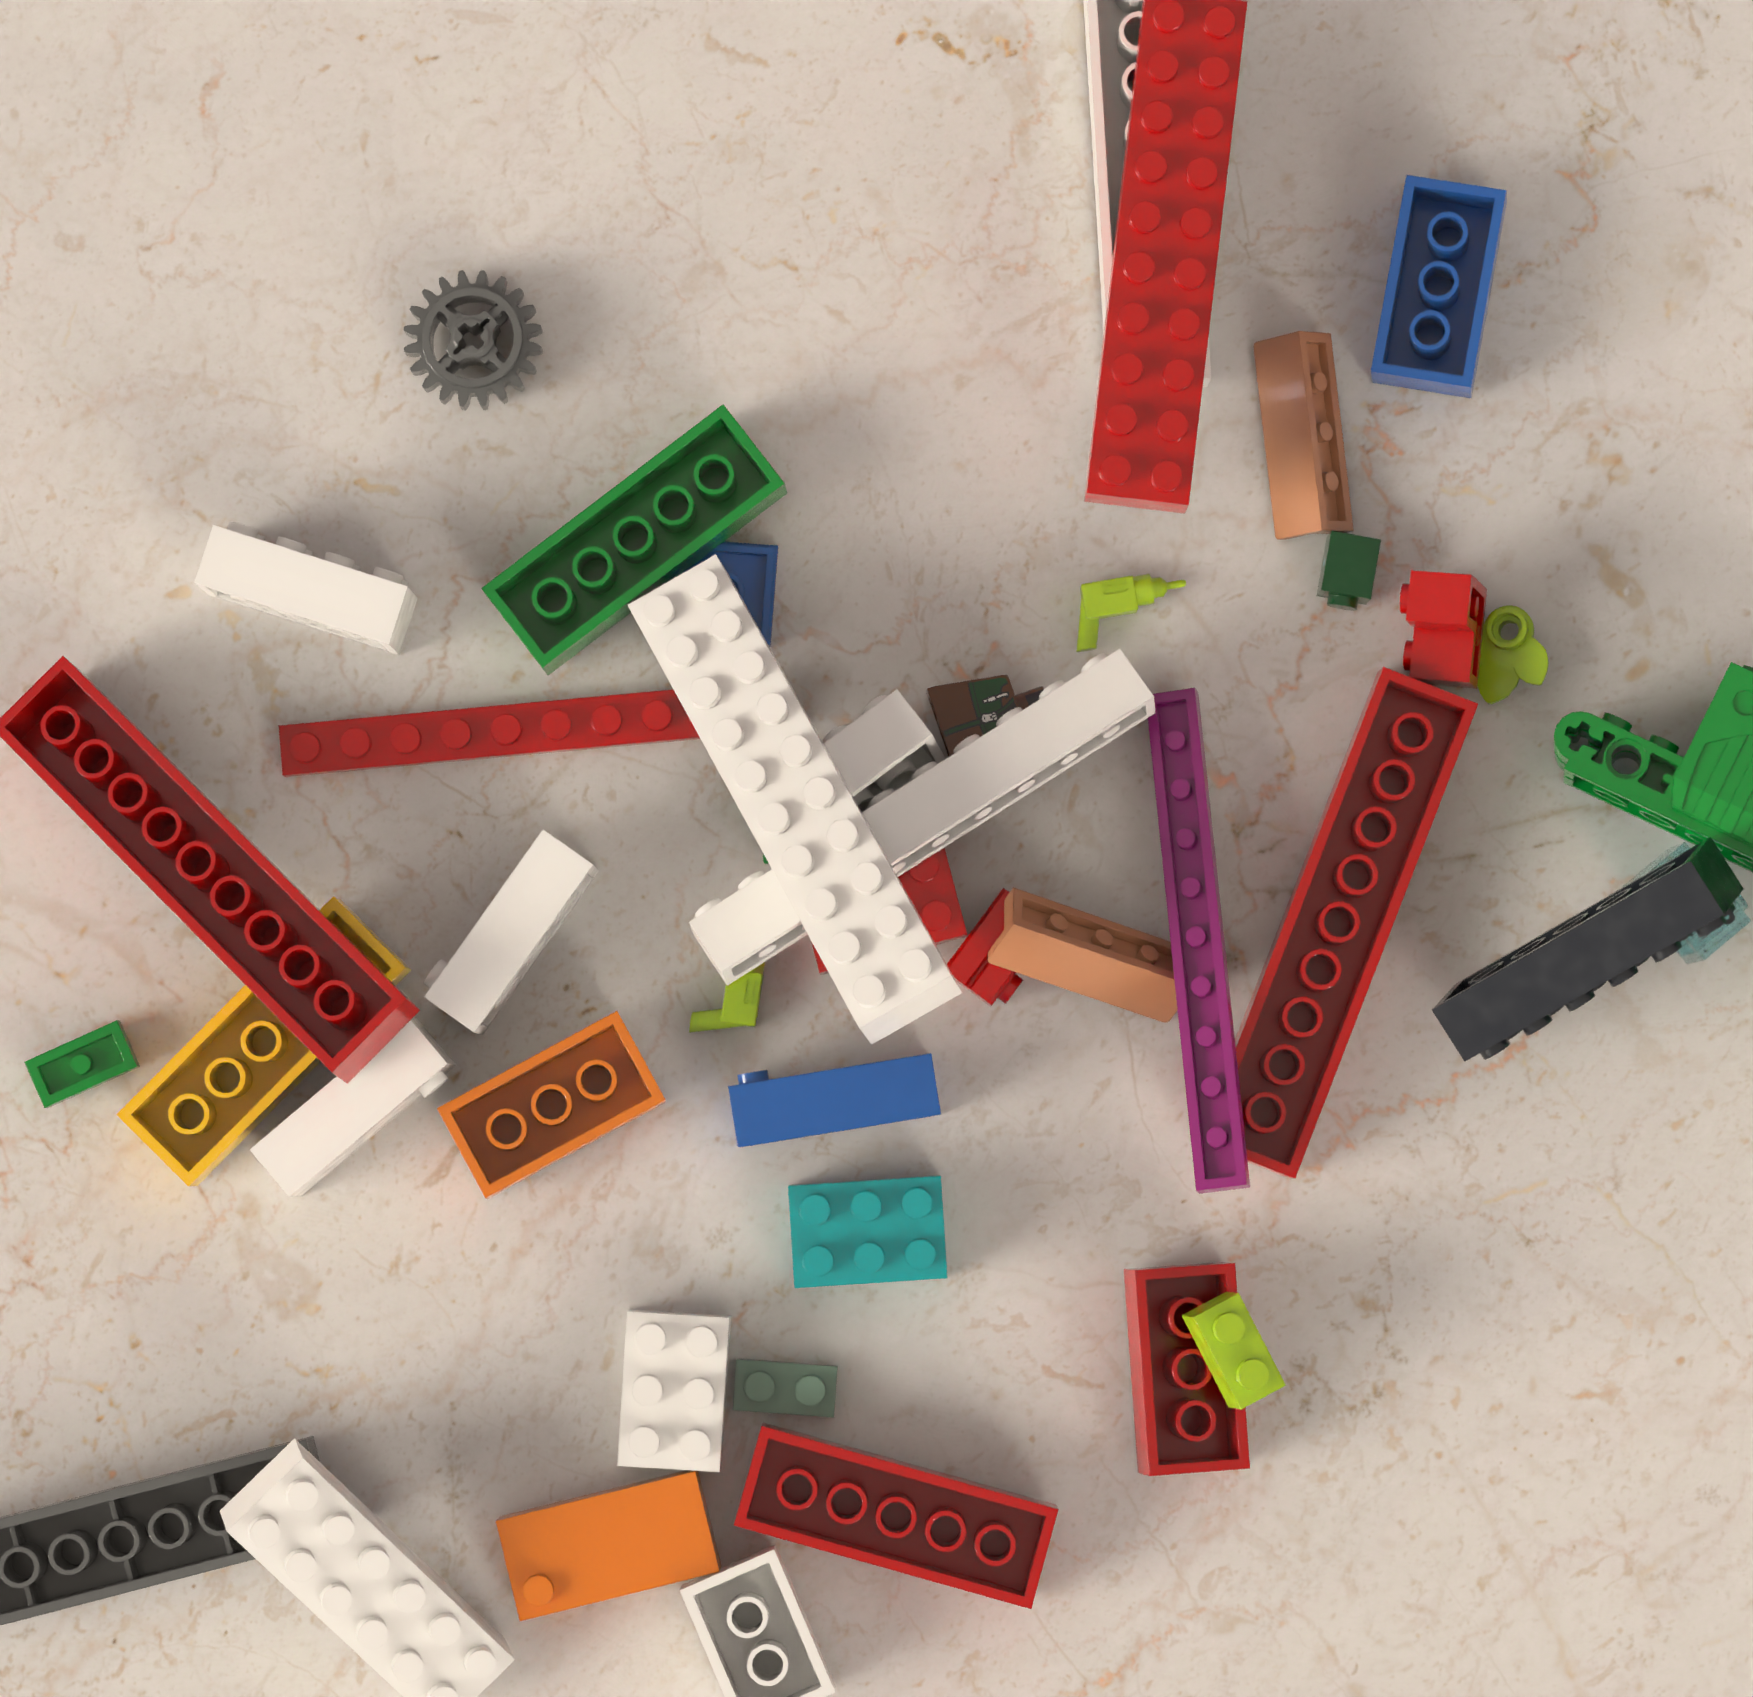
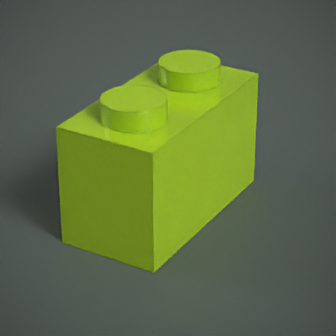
(1233, 1350)

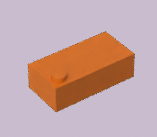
(551, 1105)
(608, 1544)

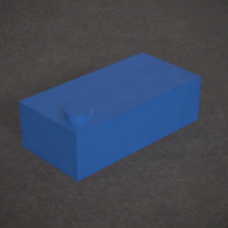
(1438, 286)
(832, 1100)

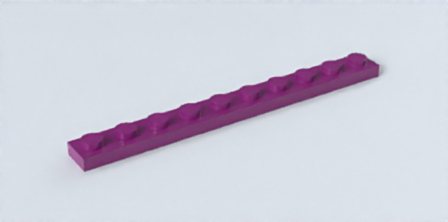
(1197, 943)

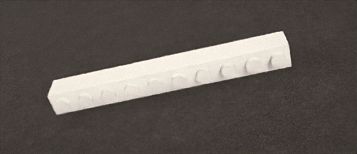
(945, 800)

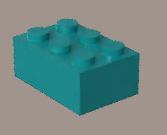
(867, 1231)

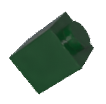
(1348, 570)

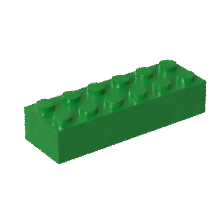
(635, 539)

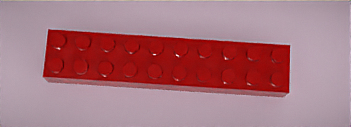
(1165, 254)
(206, 870)
(1343, 911)

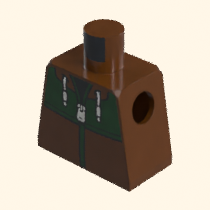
(974, 706)

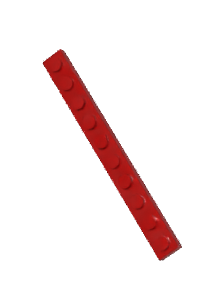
(483, 733)

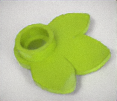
(1508, 661)

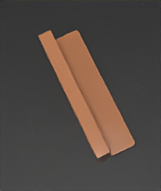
(1303, 435)
(1086, 955)

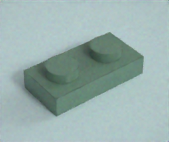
(785, 1387)

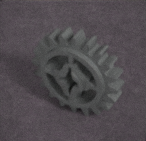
(457, 357)

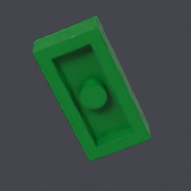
(82, 1064)

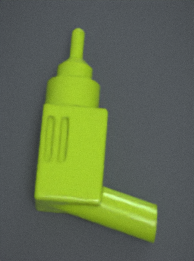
(1113, 599)
(739, 1005)

